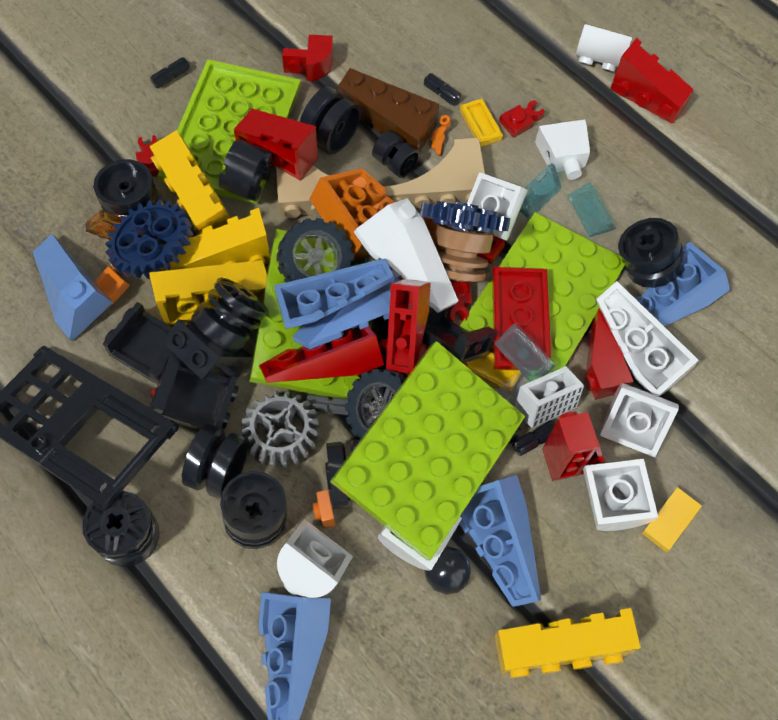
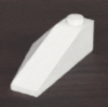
(406, 244)
(648, 347)

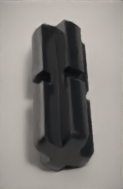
(166, 74)
(446, 91)
(531, 440)

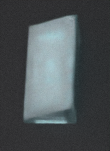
(541, 191)
(591, 210)
(525, 353)

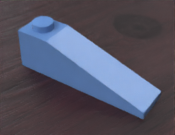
(69, 288)
(691, 291)
(322, 294)
(350, 316)
(502, 532)
(294, 641)

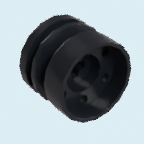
(229, 315)
(243, 497)
(131, 542)

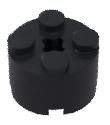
(246, 169)

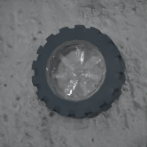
(322, 232)
(359, 402)

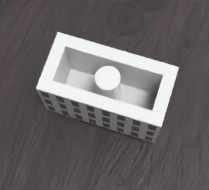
(549, 396)

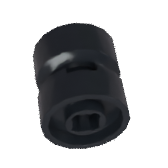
(395, 153)

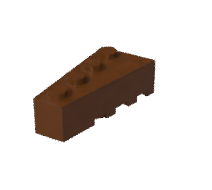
(391, 107)

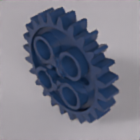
(465, 217)
(149, 239)

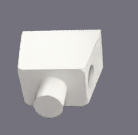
(565, 146)

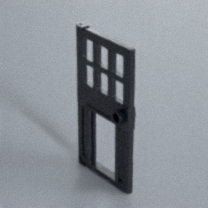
(49, 442)

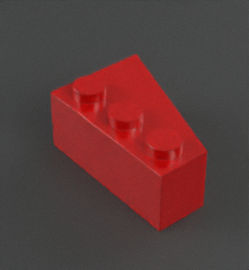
(650, 84)
(289, 140)
(572, 446)

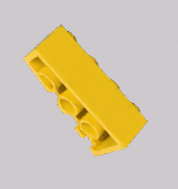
(189, 182)
(232, 243)
(183, 290)
(566, 644)

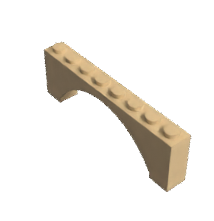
(446, 182)

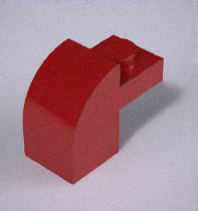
(314, 61)

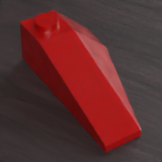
(346, 356)

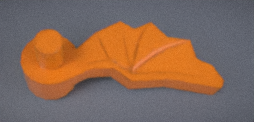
(438, 135)

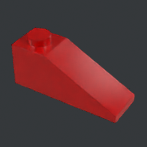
(406, 323)
(605, 361)

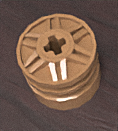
(461, 252)

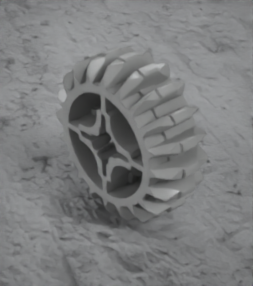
(262, 416)

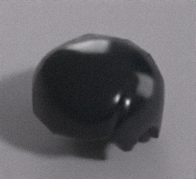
(450, 572)

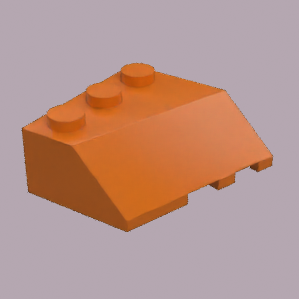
(349, 202)

